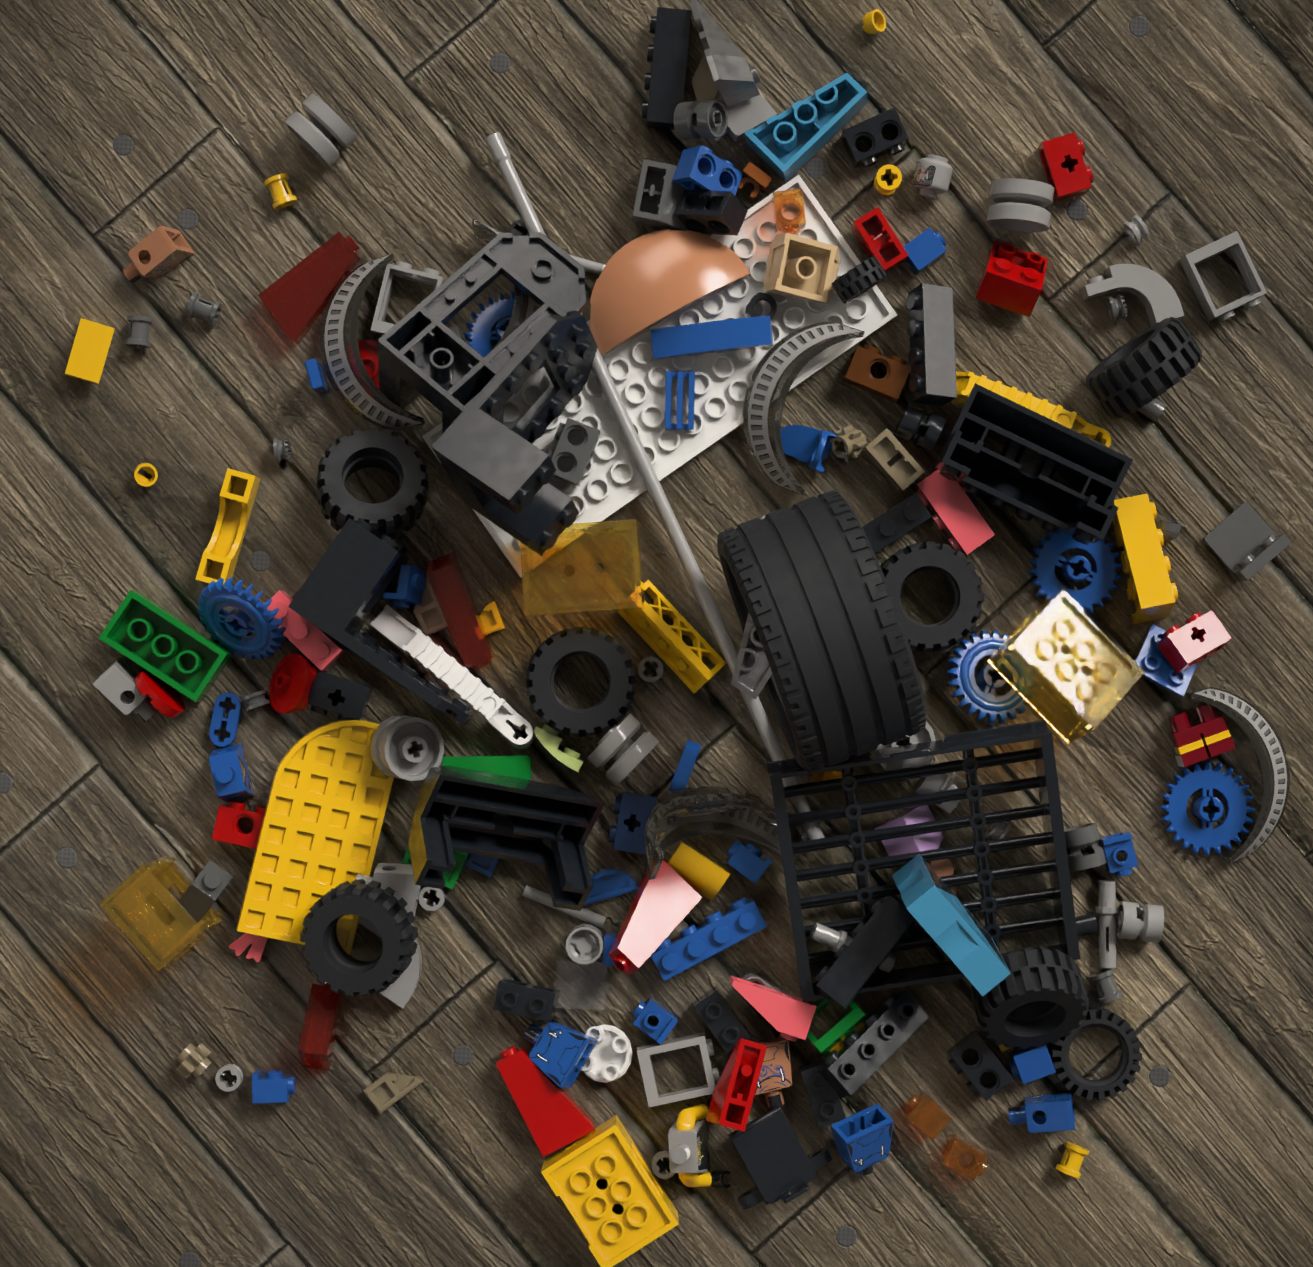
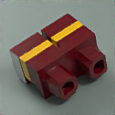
(1201, 739)

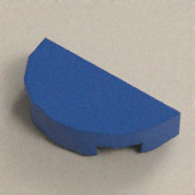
(609, 884)

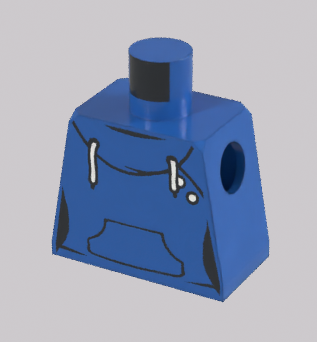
(559, 1051)
(1057, 1109)
(864, 1138)

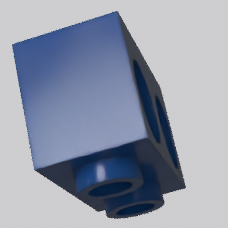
(704, 171)

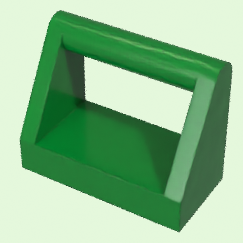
(840, 1030)

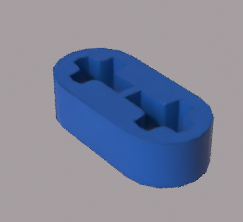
(218, 719)
(685, 766)

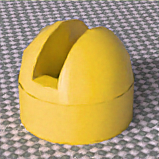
(874, 22)
(141, 479)

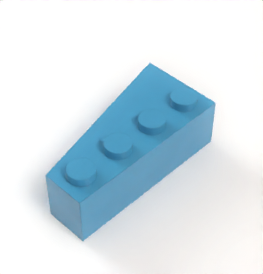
(801, 131)

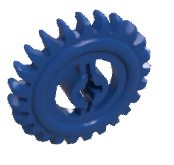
(495, 316)
(1099, 582)
(247, 615)
(979, 690)
(1206, 836)

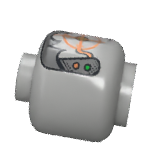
(932, 175)

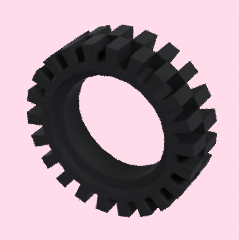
(1121, 1075)

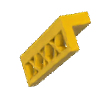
(668, 642)

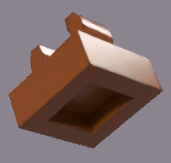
(757, 178)

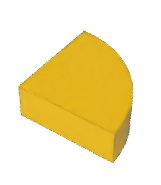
(491, 619)

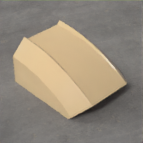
(801, 268)

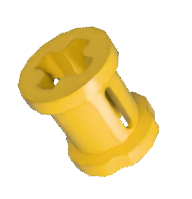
(894, 173)
(280, 191)
(1072, 1159)

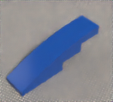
(711, 337)

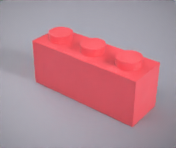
(954, 512)
(308, 638)

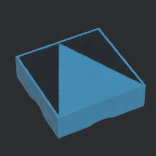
(950, 925)

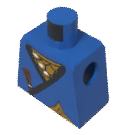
(231, 773)

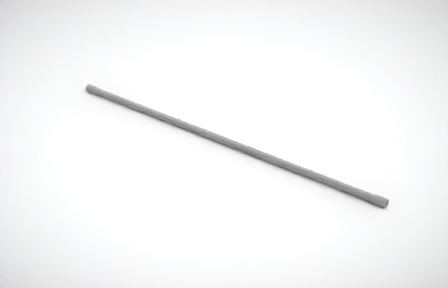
(813, 831)

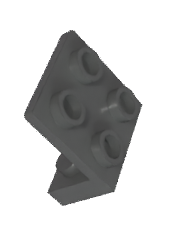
(1245, 542)

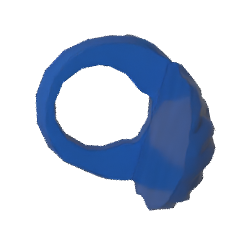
(807, 444)

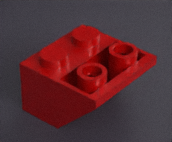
(1012, 278)

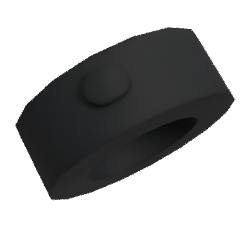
(762, 296)

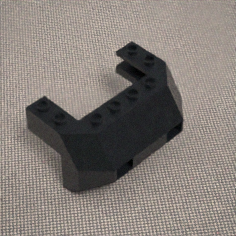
(1025, 468)
(505, 821)

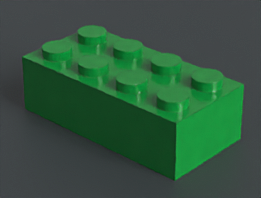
(165, 646)

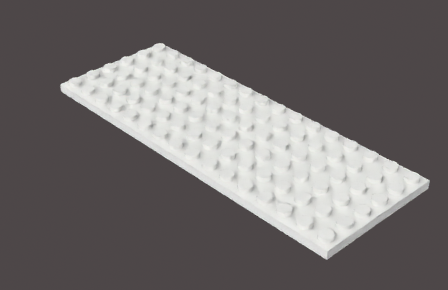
(719, 377)

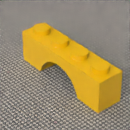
(233, 517)

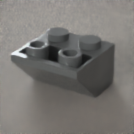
(658, 196)

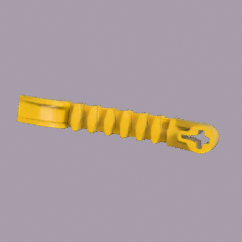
(966, 381)

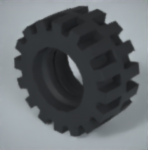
(859, 279)

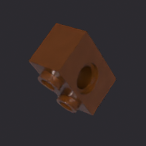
(859, 373)

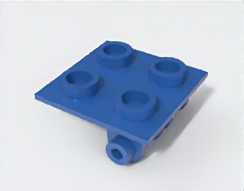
(1157, 667)

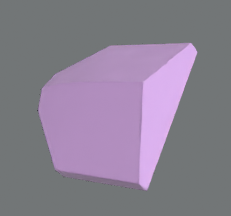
(911, 843)

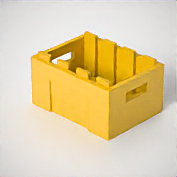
(610, 1156)

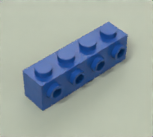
(709, 938)

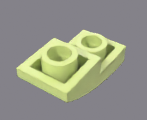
(551, 741)

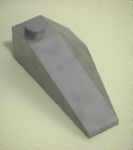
(727, 64)
(752, 664)

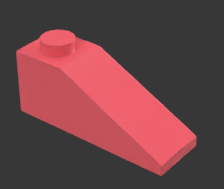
(782, 1010)

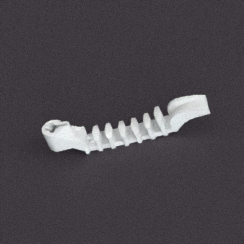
(458, 678)

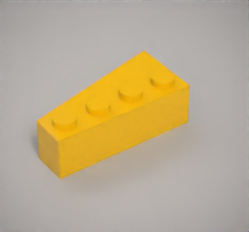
(1144, 559)

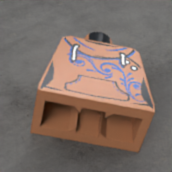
(157, 254)
(775, 1071)

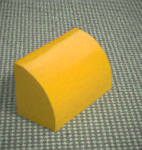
(89, 351)
(698, 870)

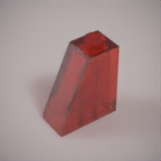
(319, 1028)

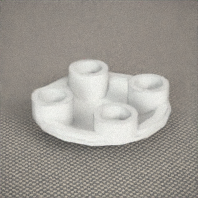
(610, 1055)

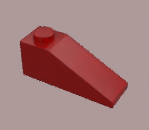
(737, 1086)

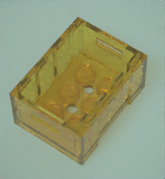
(583, 545)
(1054, 681)
(154, 916)

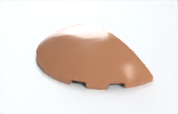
(656, 280)

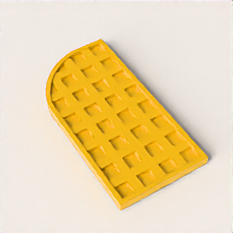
(316, 830)

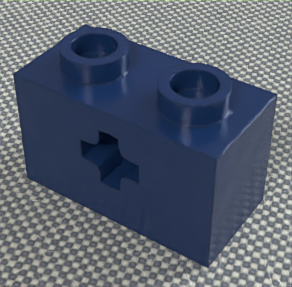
(628, 804)

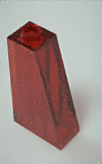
(306, 289)
(459, 610)

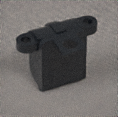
(775, 1160)

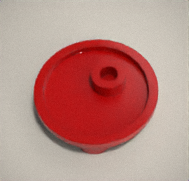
(291, 684)

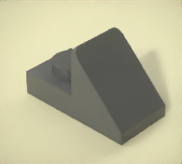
(205, 890)

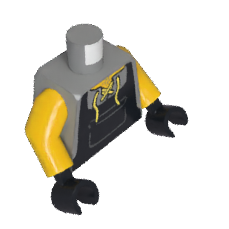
(691, 1149)

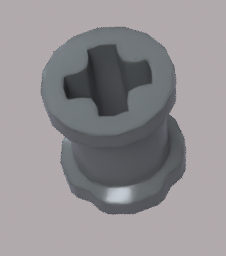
(203, 309)
(139, 331)
(1105, 985)

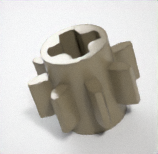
(849, 443)
(193, 1060)

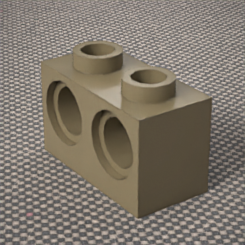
(893, 460)

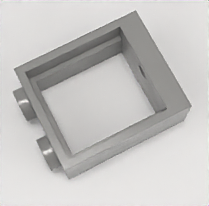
(1243, 261)
(404, 271)
(648, 1075)

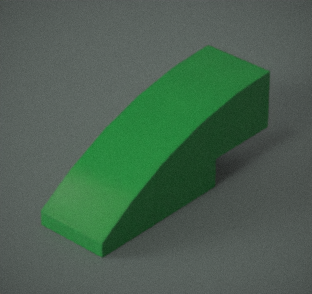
(503, 765)

